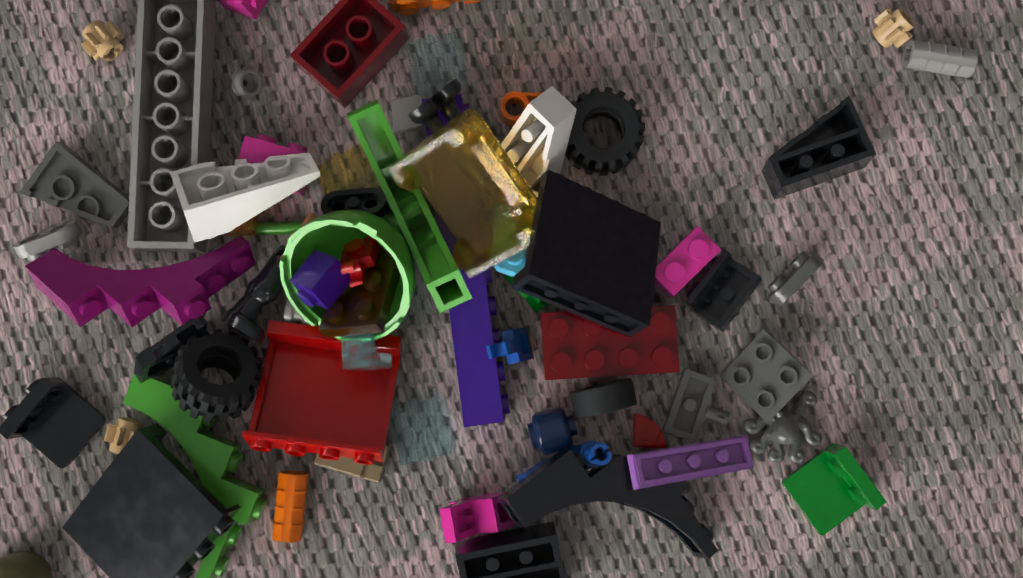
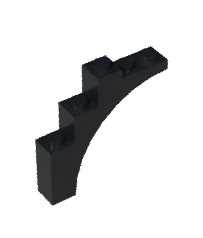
(566, 483)

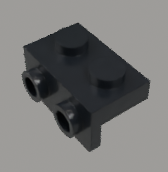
(722, 291)

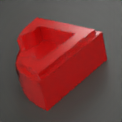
(647, 433)

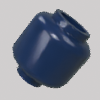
(552, 430)

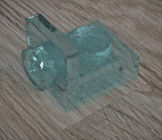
(361, 354)

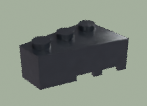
(821, 153)

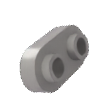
(36, 245)

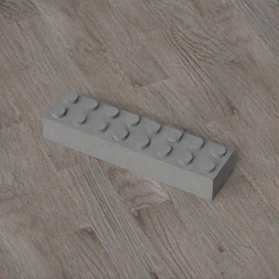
(169, 118)

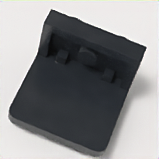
(53, 420)

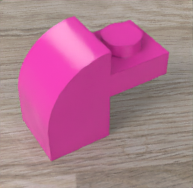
(474, 516)

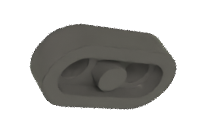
(803, 267)

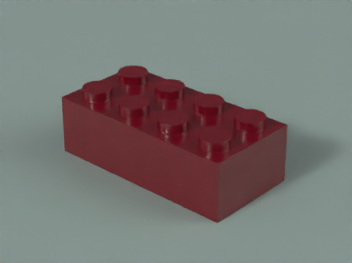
(585, 349)

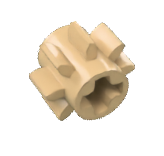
(893, 28)
(102, 40)
(121, 433)

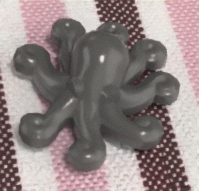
(784, 430)

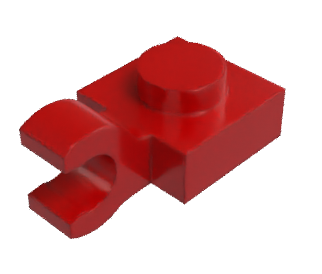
(358, 256)

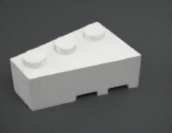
(541, 135)

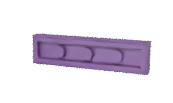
(689, 462)

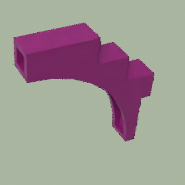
(135, 294)

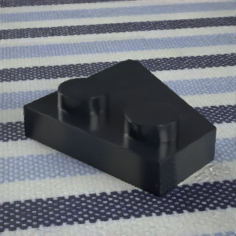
(162, 355)

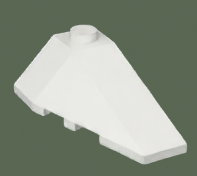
(228, 196)

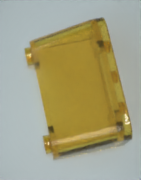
(472, 190)

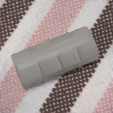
(939, 58)

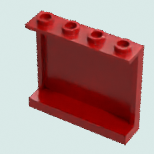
(317, 405)

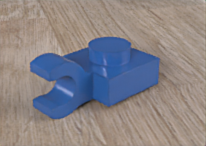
(514, 346)

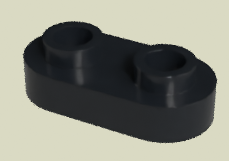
(363, 199)

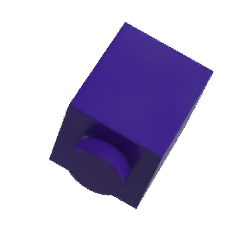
(320, 280)

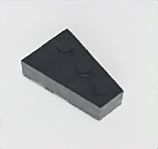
(512, 554)

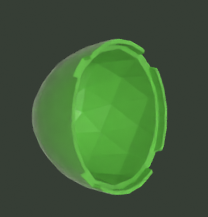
(328, 236)

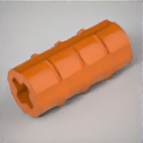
(290, 506)

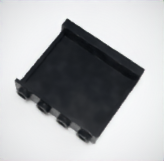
(590, 255)
(148, 514)

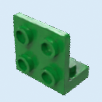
(831, 488)

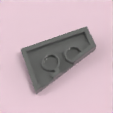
(74, 185)

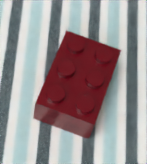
(350, 47)

